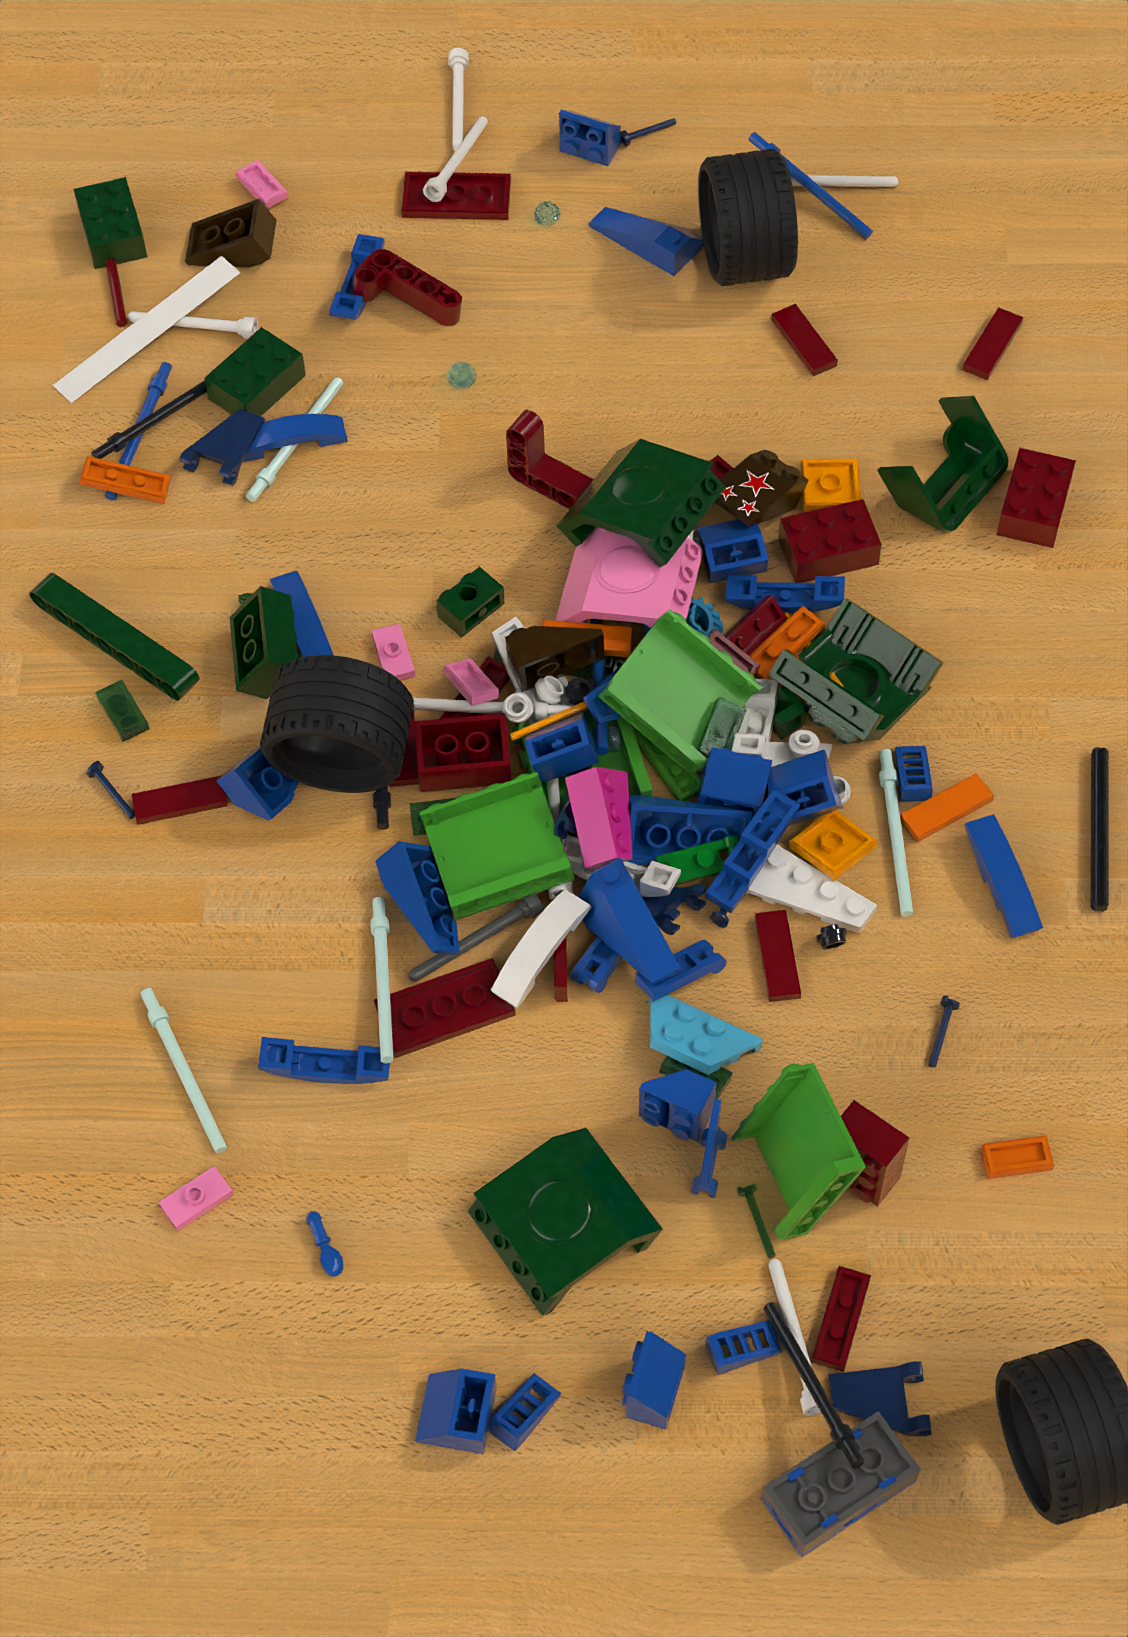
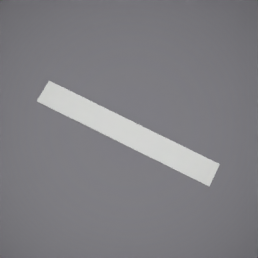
(146, 329)

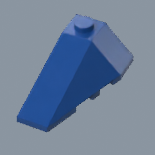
(258, 786)
(675, 825)

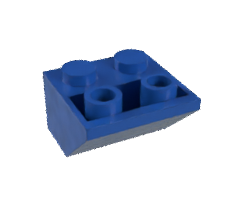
(588, 137)
(732, 549)
(561, 747)
(734, 780)
(809, 783)
(678, 1103)
(655, 1381)
(457, 1410)

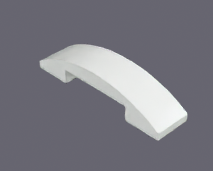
(758, 721)
(651, 881)
(537, 947)

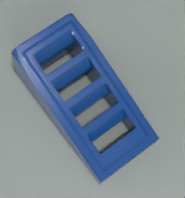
(913, 792)
(739, 1334)
(511, 1429)

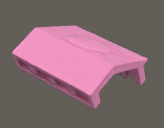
(622, 583)

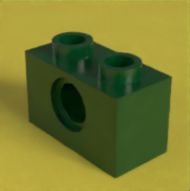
(484, 595)

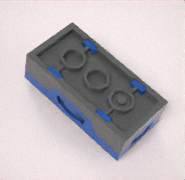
(829, 1495)

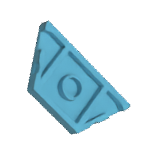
(696, 1036)

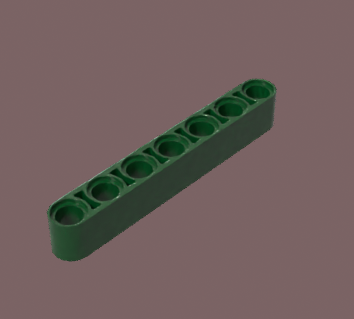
(114, 636)

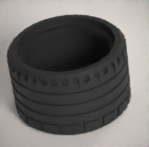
(748, 217)
(337, 724)
(1067, 1429)

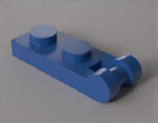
(601, 957)
(695, 963)

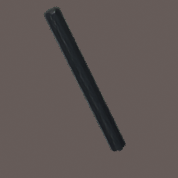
(1099, 829)

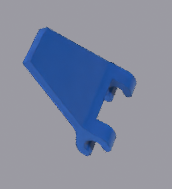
(711, 1139)

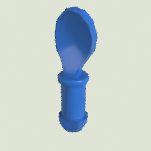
(330, 1258)

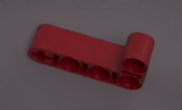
(408, 283)

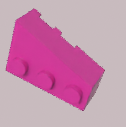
(601, 815)

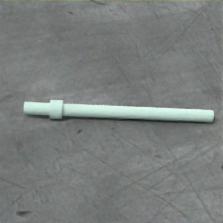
(267, 475)
(889, 781)
(380, 929)
(159, 1019)

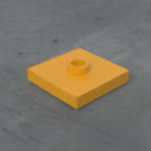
(830, 482)
(833, 844)

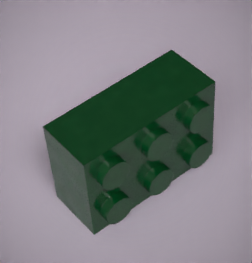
(110, 222)
(255, 374)
(262, 640)

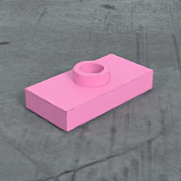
(261, 184)
(393, 651)
(471, 682)
(196, 1198)

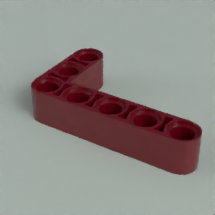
(538, 470)

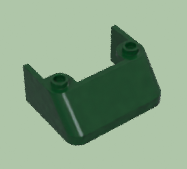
(963, 479)

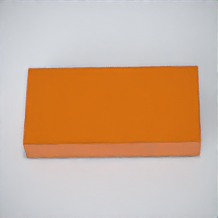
(1017, 1157)

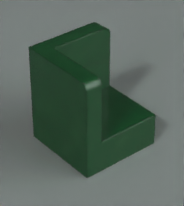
(789, 713)

